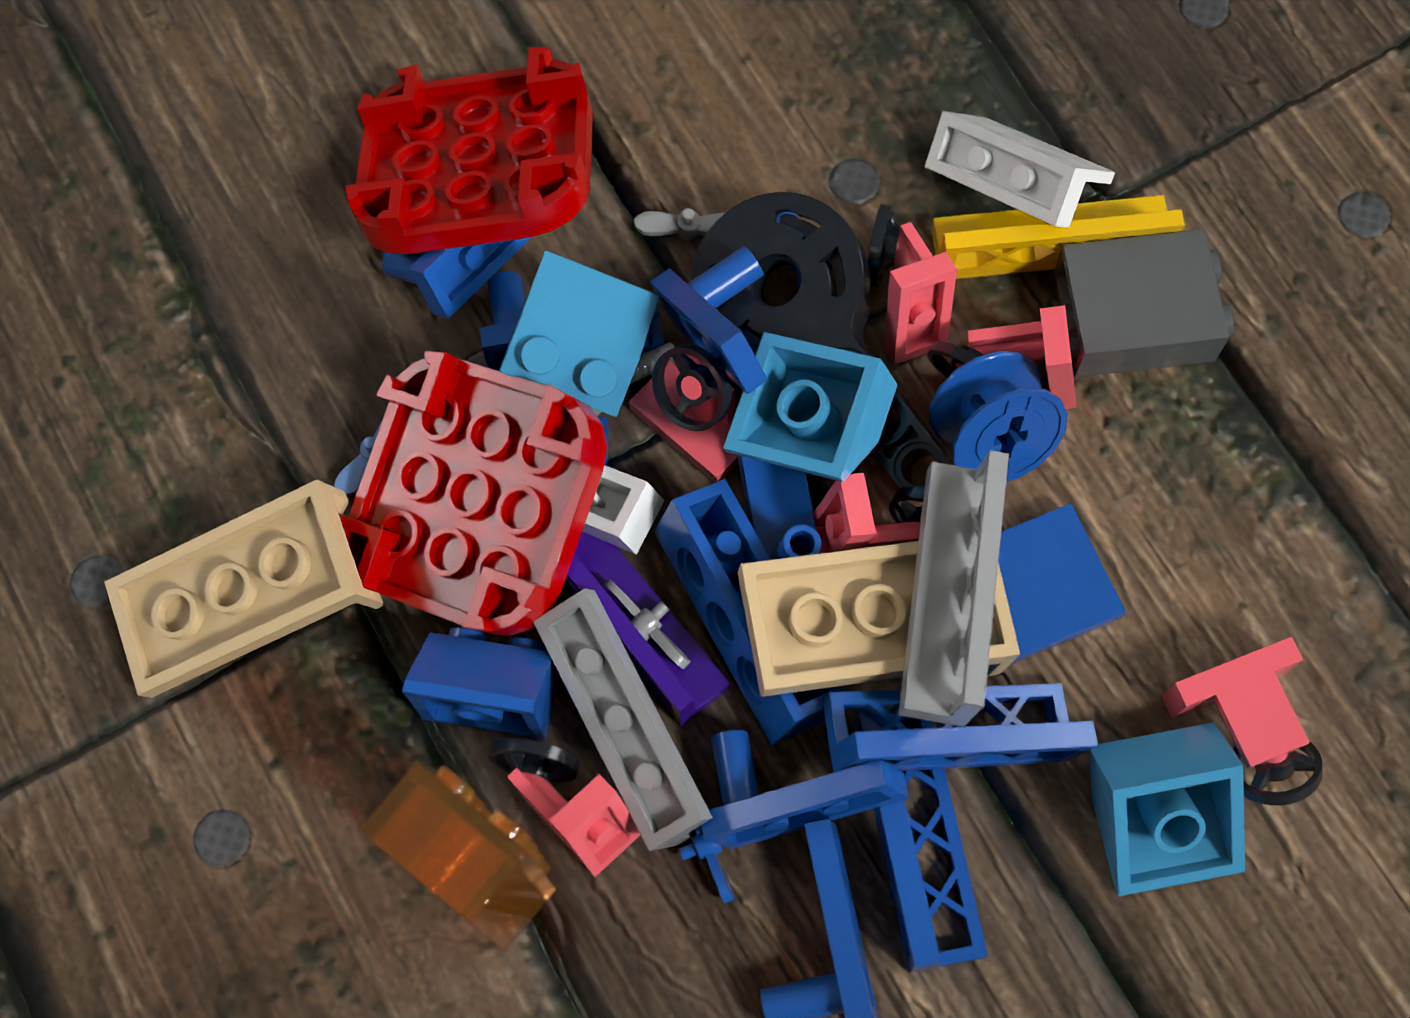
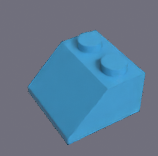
(580, 332)
(815, 410)
(1169, 808)

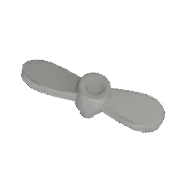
(686, 224)
(647, 622)

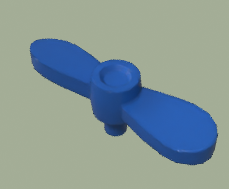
(708, 850)

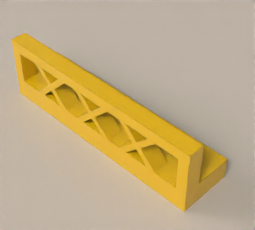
(1022, 243)

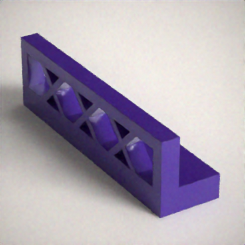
(680, 690)

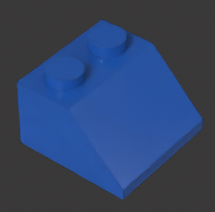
(484, 683)

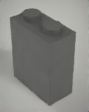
(1142, 302)

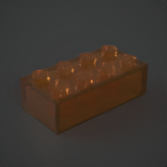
(462, 852)

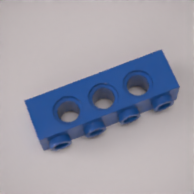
(706, 544)

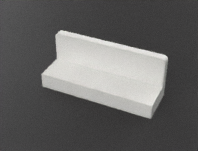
(1012, 167)

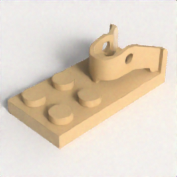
(236, 588)
(842, 618)

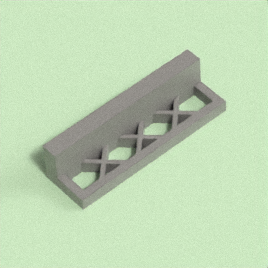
(954, 591)
(622, 721)

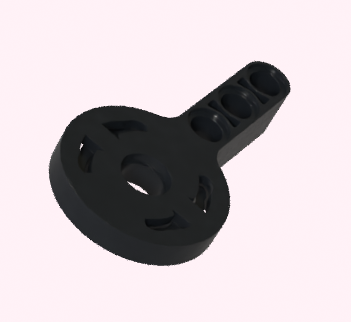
(814, 311)

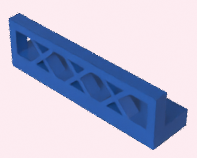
(957, 746)
(905, 875)

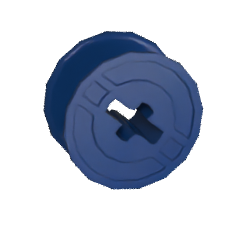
(999, 408)

